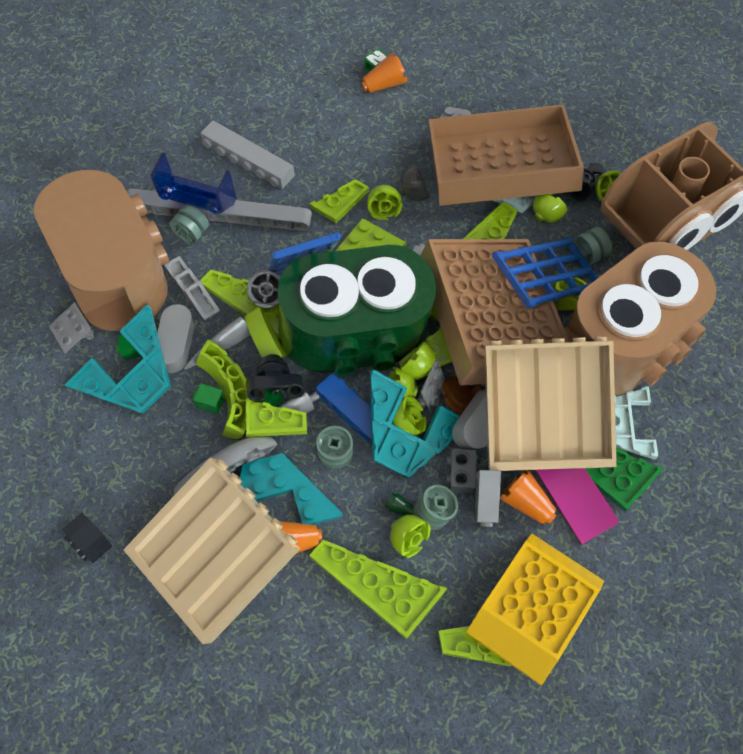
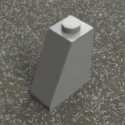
(487, 497)

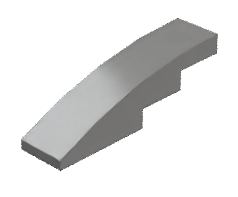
(191, 288)

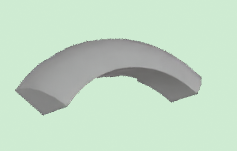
(236, 454)

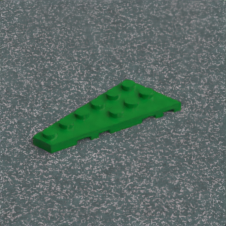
(626, 480)

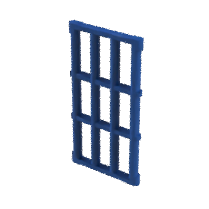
(284, 257)
(541, 280)

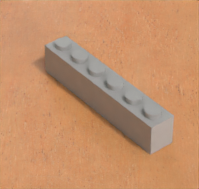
(247, 154)

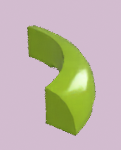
(231, 381)

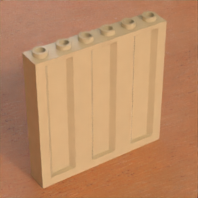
(550, 404)
(211, 550)

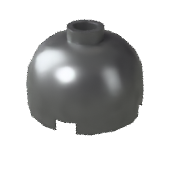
(264, 288)

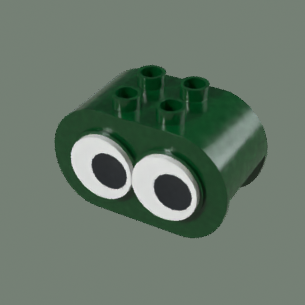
(354, 308)

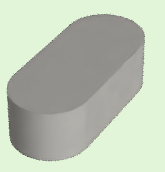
(175, 336)
(471, 427)

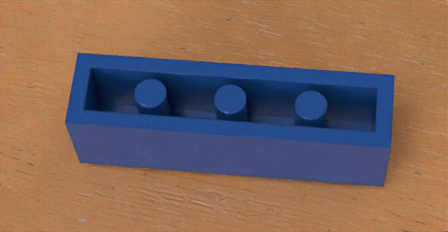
(347, 405)

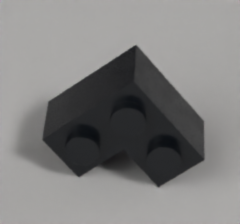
(86, 538)

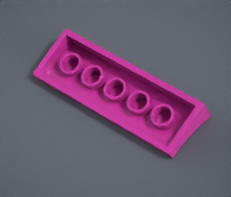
(579, 501)

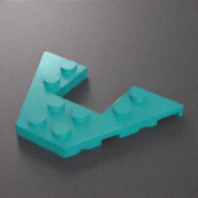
(143, 383)
(394, 446)
(279, 476)

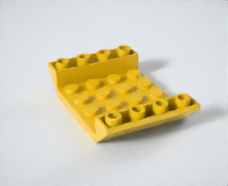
(535, 608)

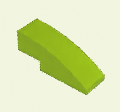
(263, 334)

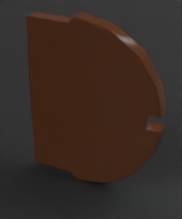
(458, 395)

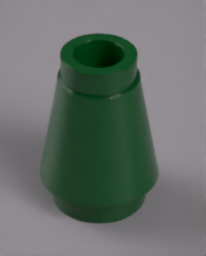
(399, 505)

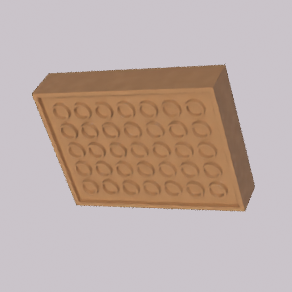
(504, 155)
(481, 305)

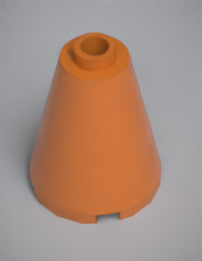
(385, 75)
(529, 498)
(306, 534)

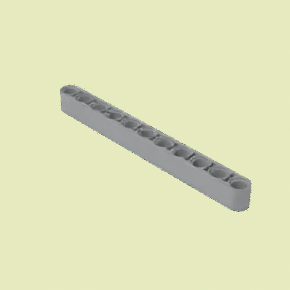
(240, 213)

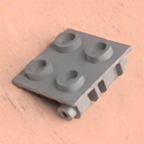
(71, 328)
(432, 388)

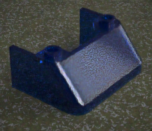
(192, 192)

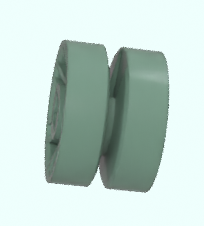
(189, 224)
(594, 245)
(334, 447)
(436, 506)

